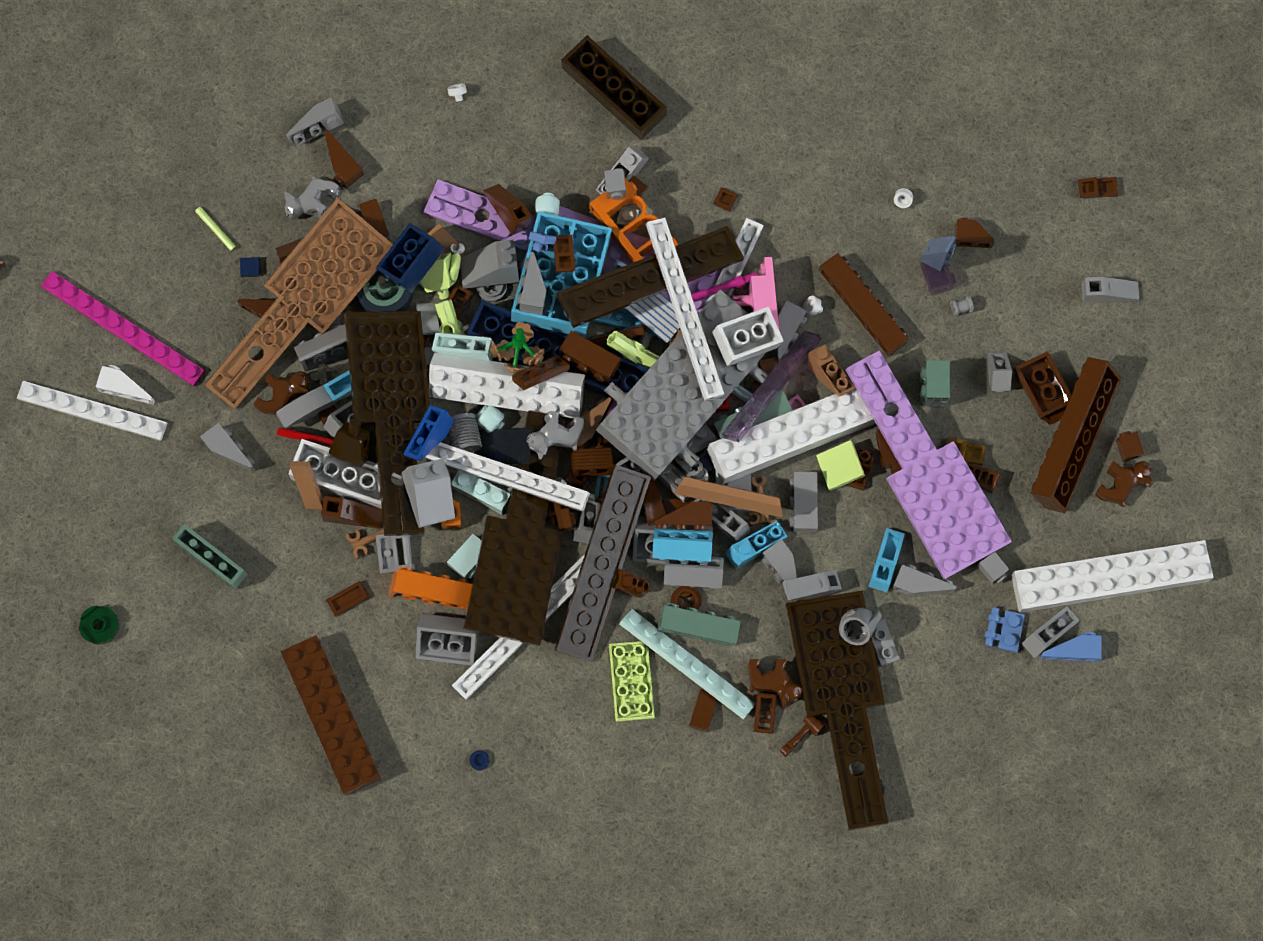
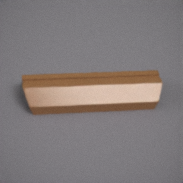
(730, 496)

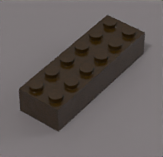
(614, 87)

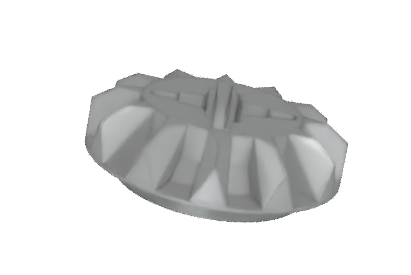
(492, 295)

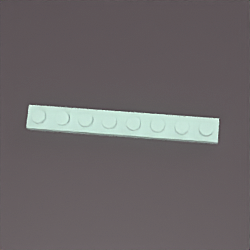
(687, 664)

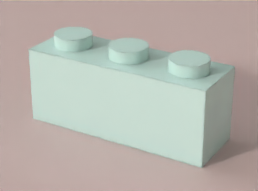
(481, 491)

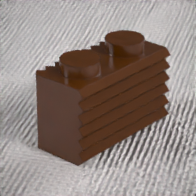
(591, 461)

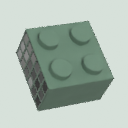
(936, 383)

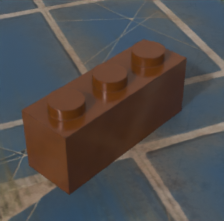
(589, 357)

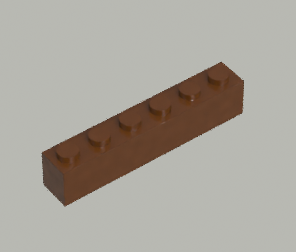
(863, 304)

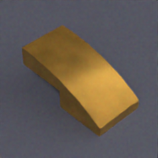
(971, 452)

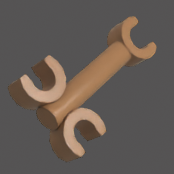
(761, 517)
(358, 544)

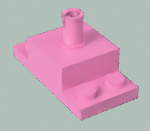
(761, 291)

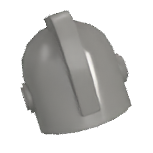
(859, 624)

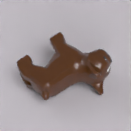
(283, 391)
(1124, 481)
(774, 681)

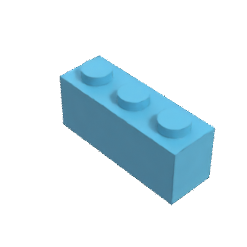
(682, 545)

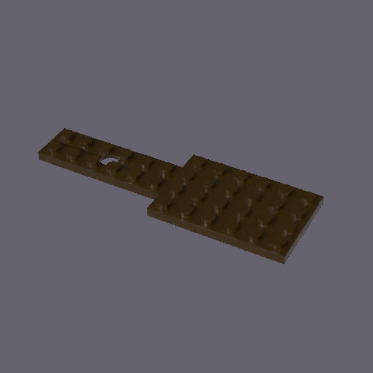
(392, 394)
(517, 561)
(841, 683)

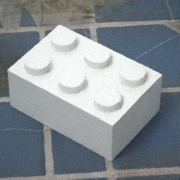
(747, 336)

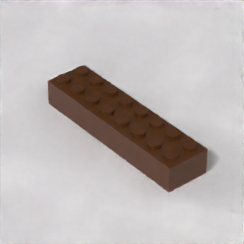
(1076, 435)
(331, 715)

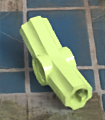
(448, 318)
(631, 350)

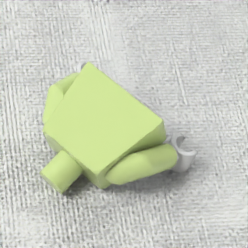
(443, 272)

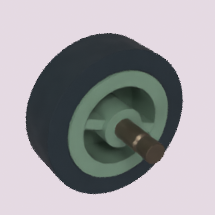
(383, 295)

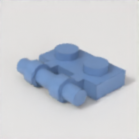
(1010, 631)

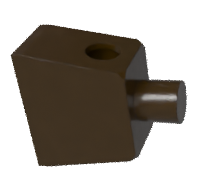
(351, 443)

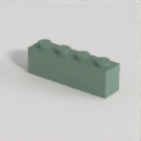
(776, 408)
(209, 556)
(698, 625)

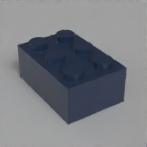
(410, 258)

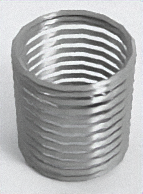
(468, 422)

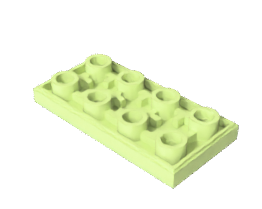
(631, 681)

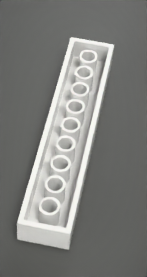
(792, 434)
(1112, 576)

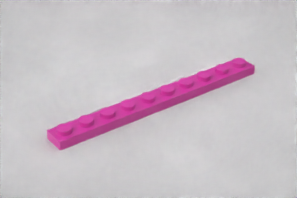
(123, 328)

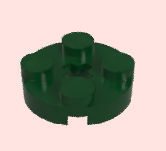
(100, 614)

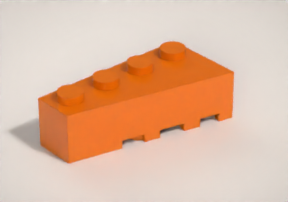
(430, 588)

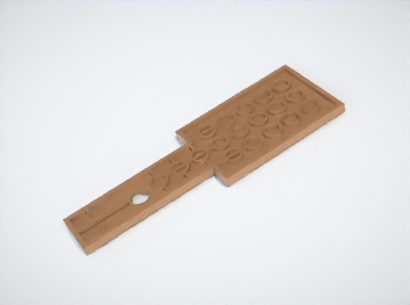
(310, 288)

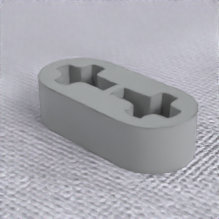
(687, 470)

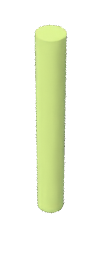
(215, 228)

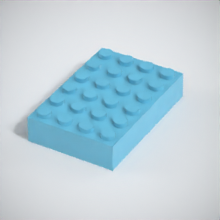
(590, 253)

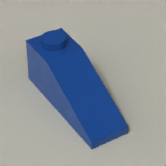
(429, 433)

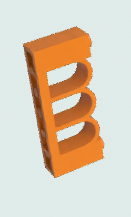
(605, 208)

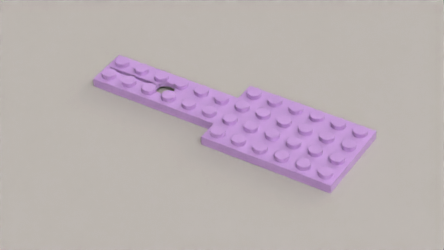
(933, 483)

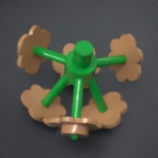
(505, 349)

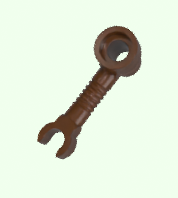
(811, 724)

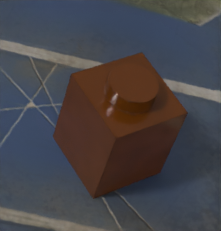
(1129, 446)

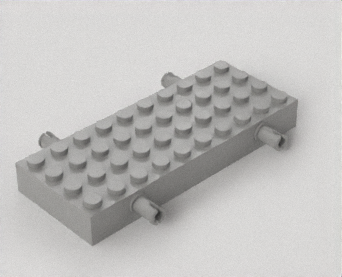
(667, 402)

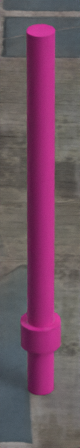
(738, 282)

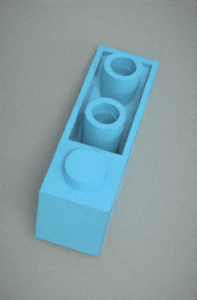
(755, 544)

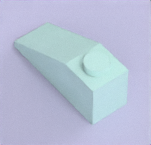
(463, 346)

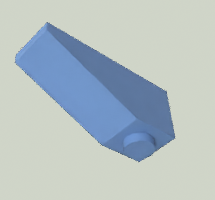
(1082, 648)

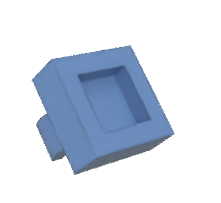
(541, 241)

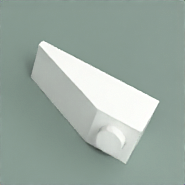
(116, 383)

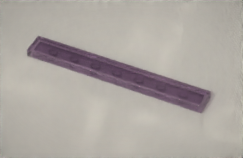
(771, 386)

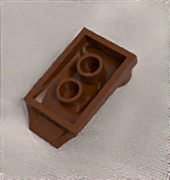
(1044, 387)

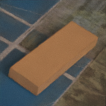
(307, 484)

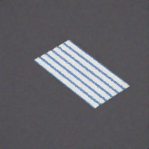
(657, 315)

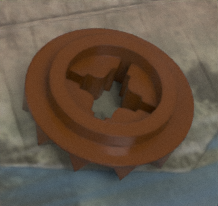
(686, 591)

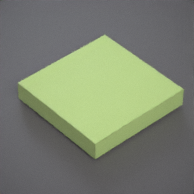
(840, 465)

